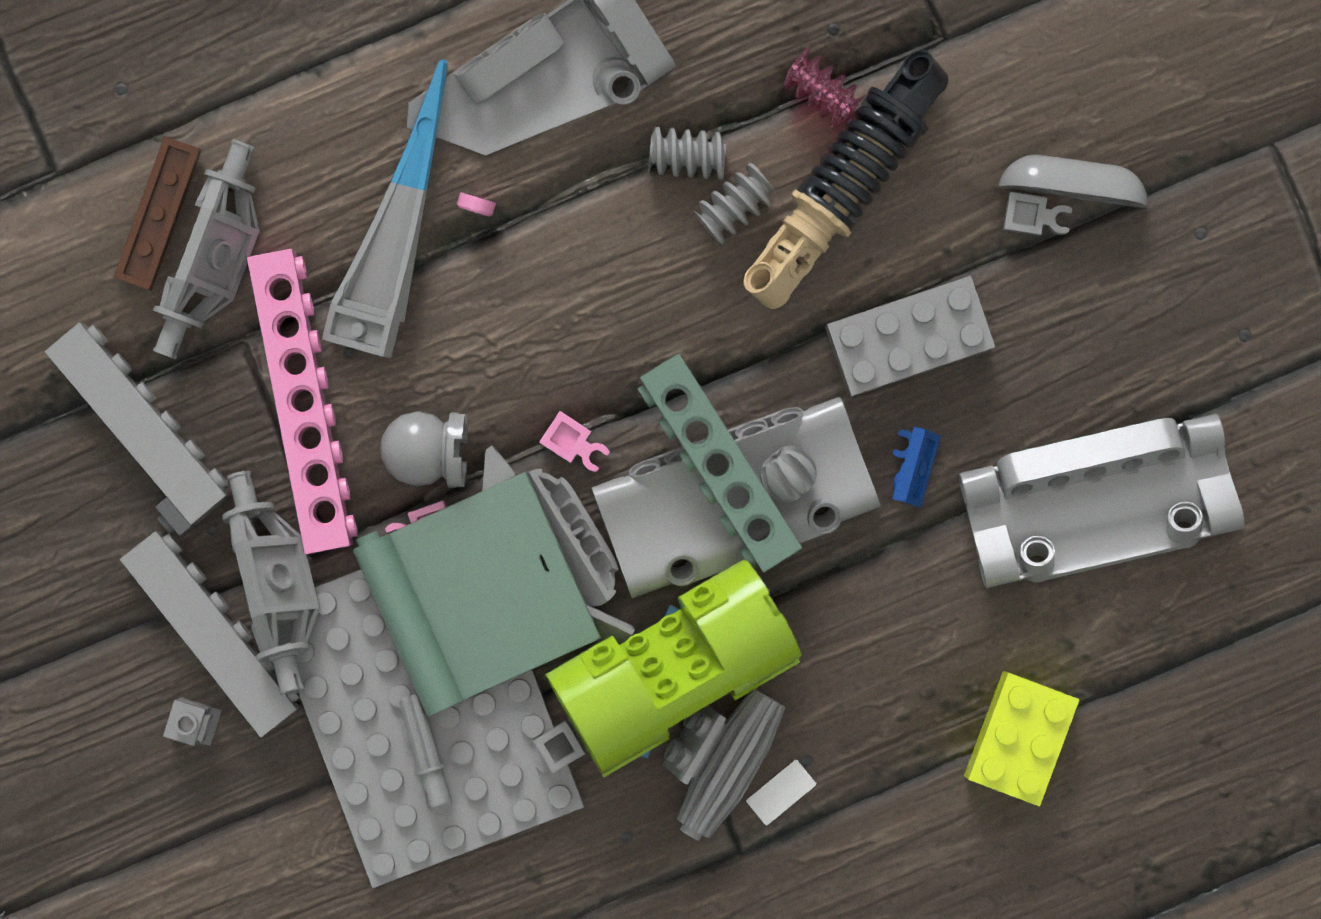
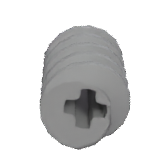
(687, 153)
(735, 203)

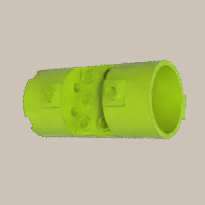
(714, 645)

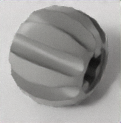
(788, 474)

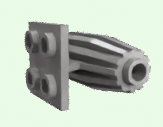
(721, 759)

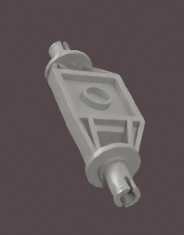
(214, 252)
(274, 581)

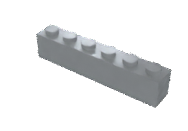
(138, 423)
(209, 631)

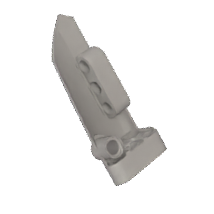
(549, 74)

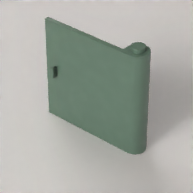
(473, 594)

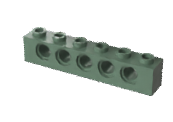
(780, 539)

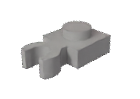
(1029, 214)

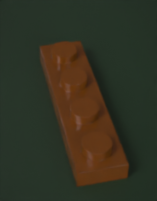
(157, 213)

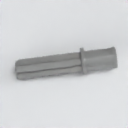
(424, 751)

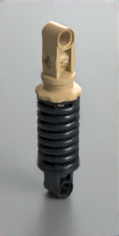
(846, 176)

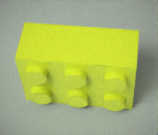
(1021, 738)

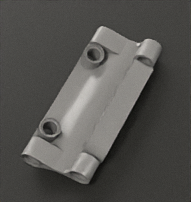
(1101, 500)
(665, 516)

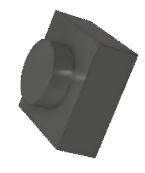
(172, 519)

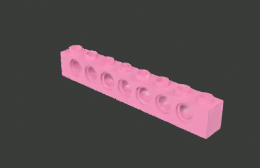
(265, 273)

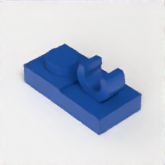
(919, 457)

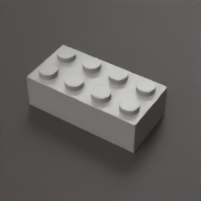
(909, 336)

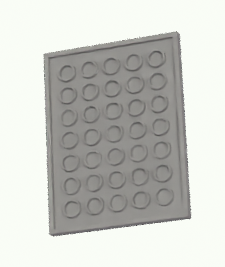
(484, 741)

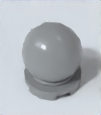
(423, 448)

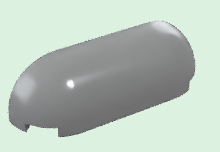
(1075, 180)
(578, 538)

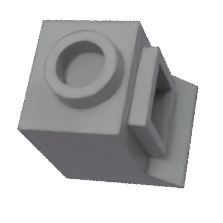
(192, 722)

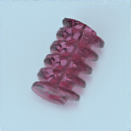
(822, 88)

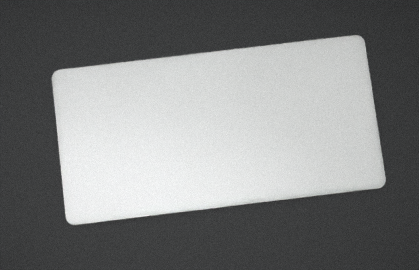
(781, 792)

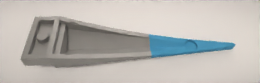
(378, 283)

